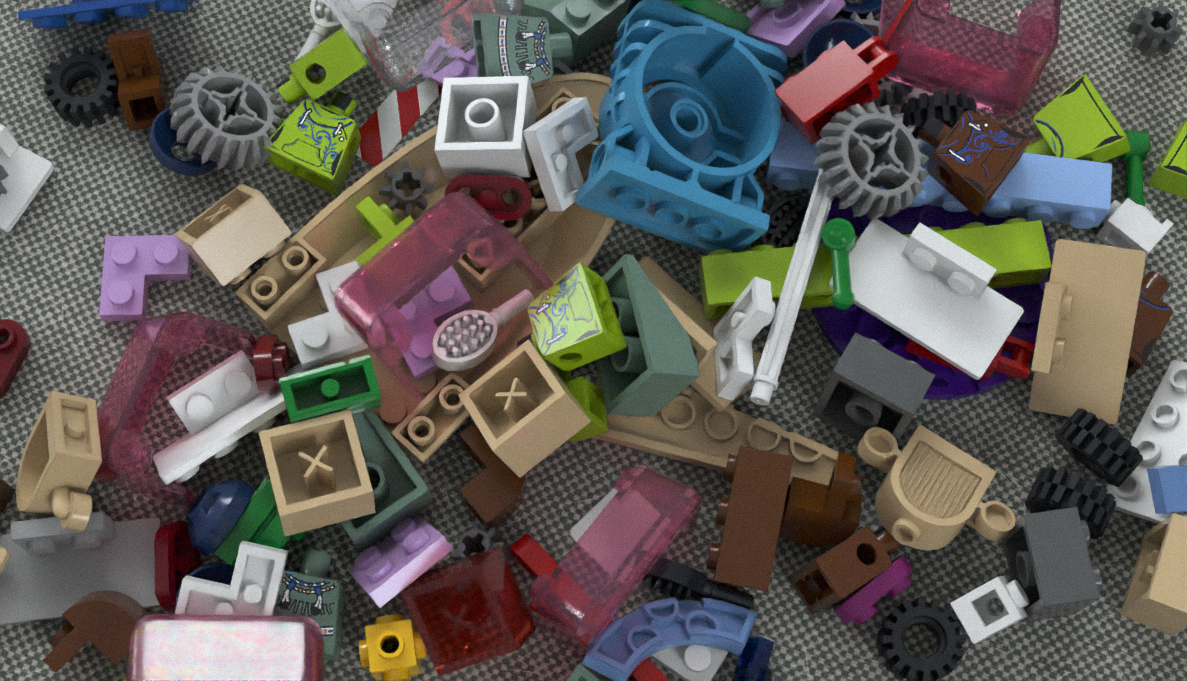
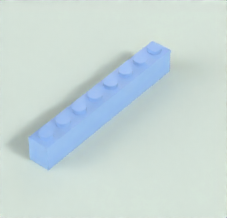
(1034, 189)

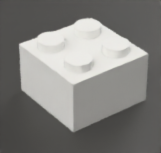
(484, 125)

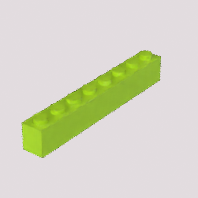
(1013, 248)

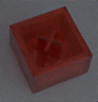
(469, 611)

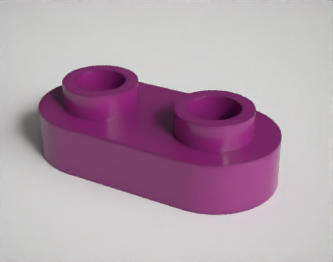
(860, 604)

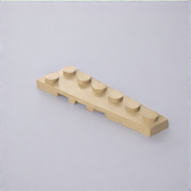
(703, 436)

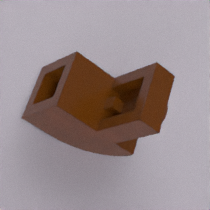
(141, 77)
(495, 490)
(820, 512)
(98, 617)

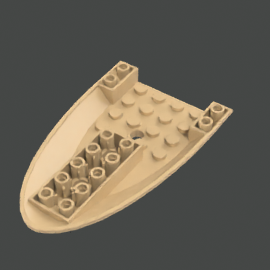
(288, 292)

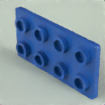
(97, 10)

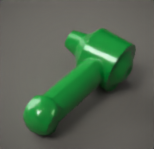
(1140, 147)
(839, 241)

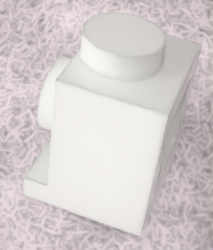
(1132, 227)
(975, 612)

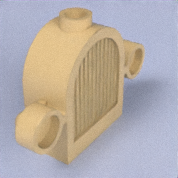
(61, 461)
(932, 490)

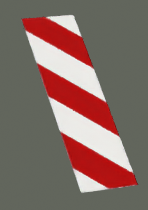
(394, 120)

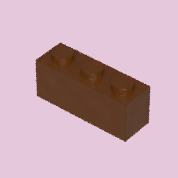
(750, 518)

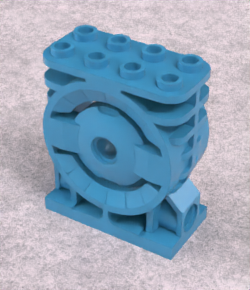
(688, 146)

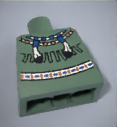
(517, 46)
(316, 598)

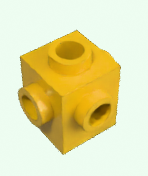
(396, 665)

